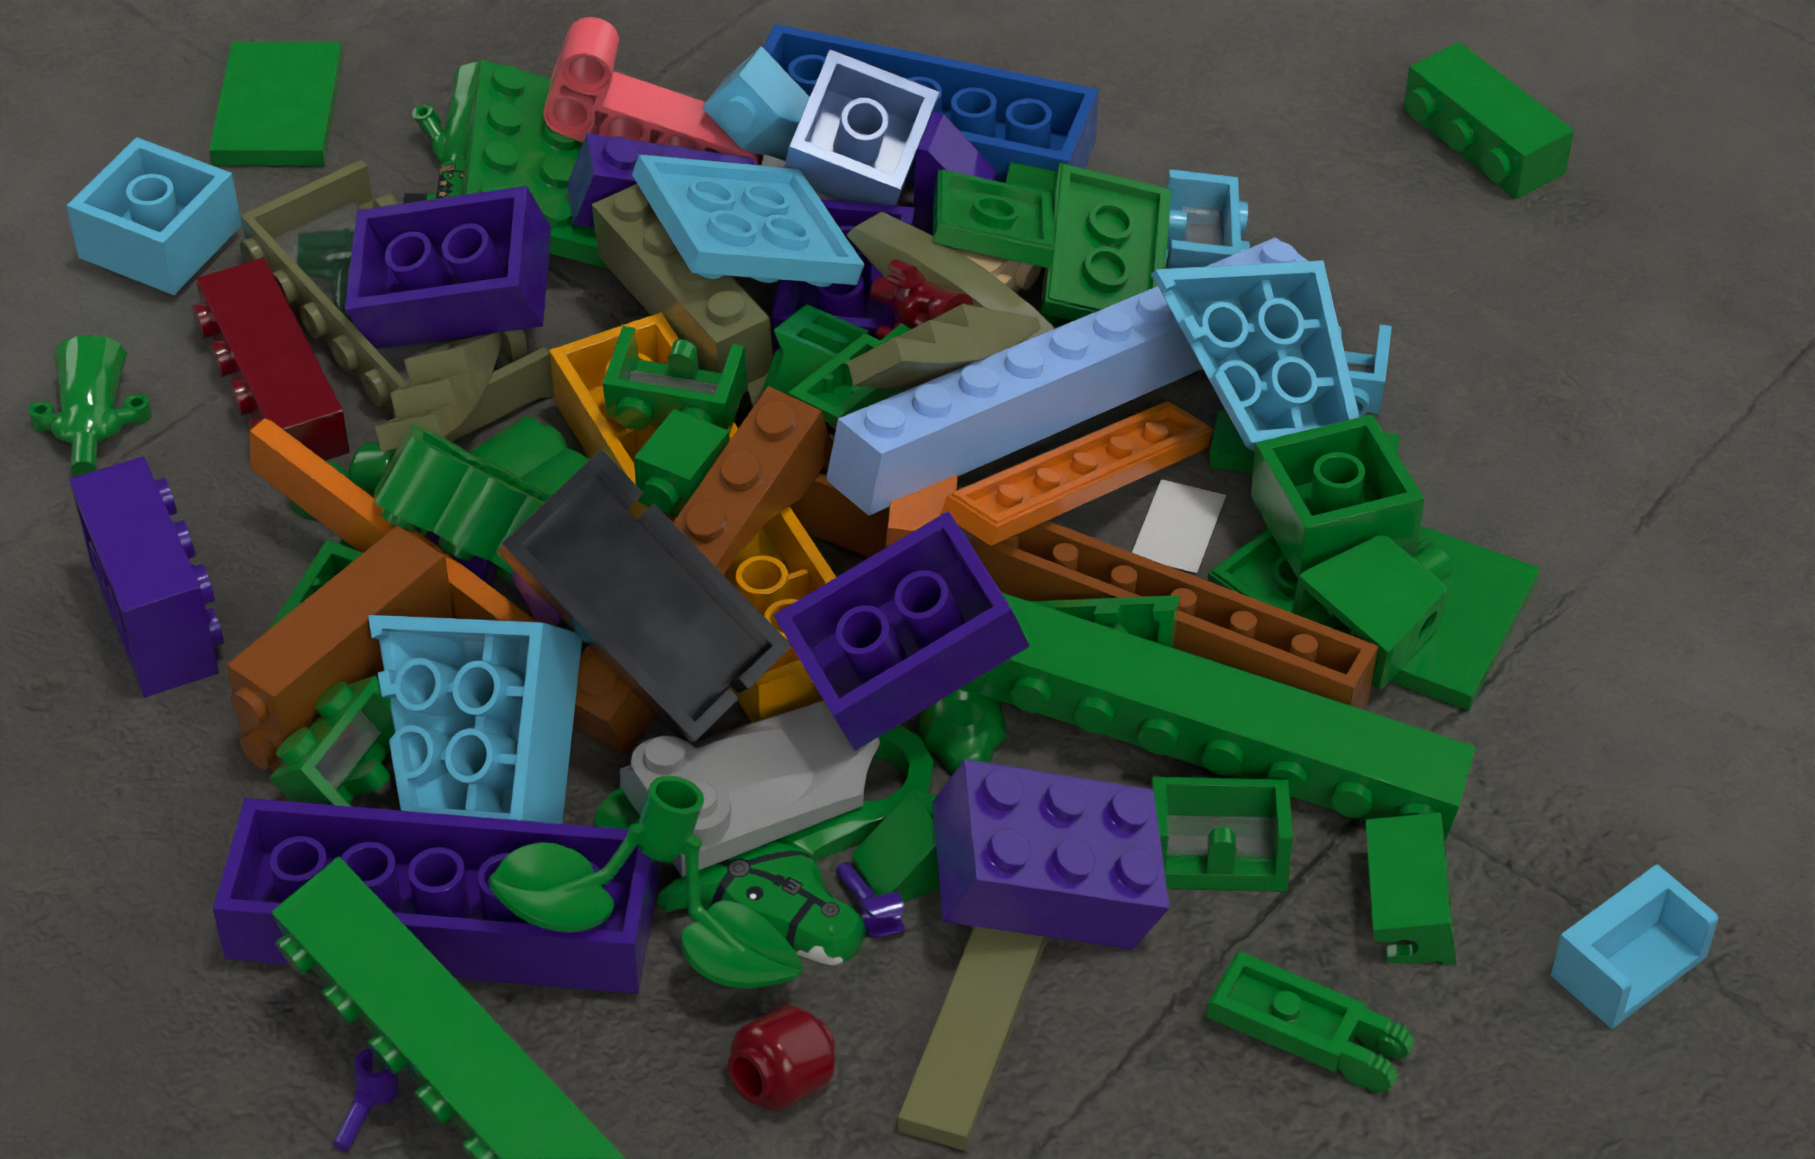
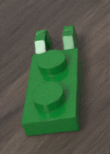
(1309, 1021)

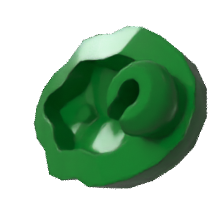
(962, 728)

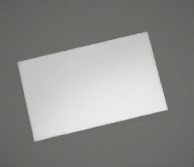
(1179, 525)

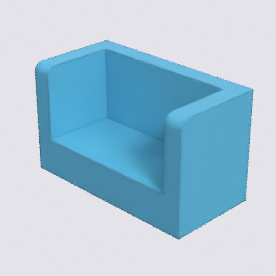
(1634, 946)

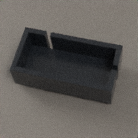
(643, 598)

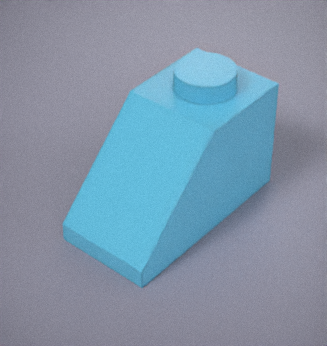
(759, 106)

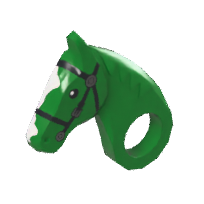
(784, 876)

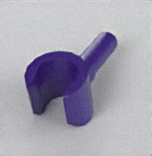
(879, 912)
(370, 1090)

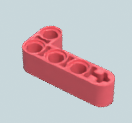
(595, 99)

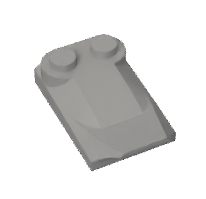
(757, 778)

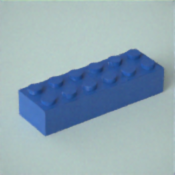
(996, 109)

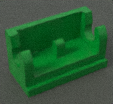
(1411, 888)

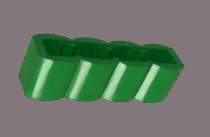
(456, 497)

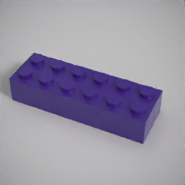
(435, 881)

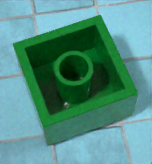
(1334, 491)

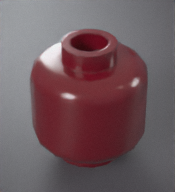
(781, 1058)

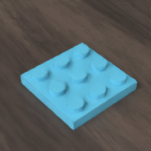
(747, 221)

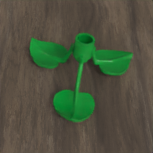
(562, 894)

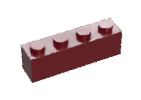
(268, 357)

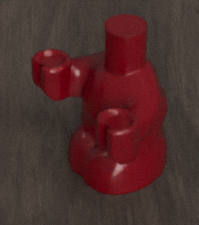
(912, 297)

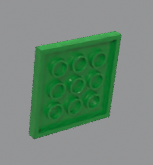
(517, 148)

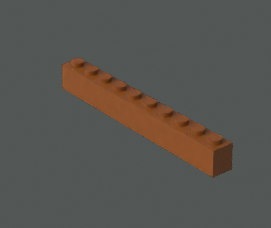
(1068, 565)

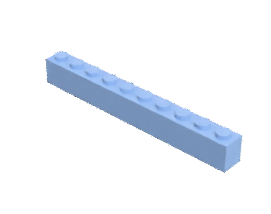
(1017, 395)

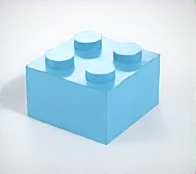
(154, 215)

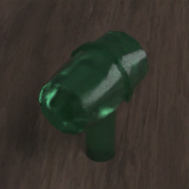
(328, 256)

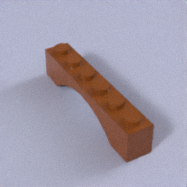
(751, 482)

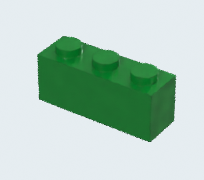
(1488, 120)

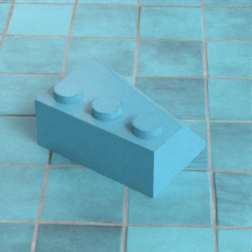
(1265, 343)
(479, 714)

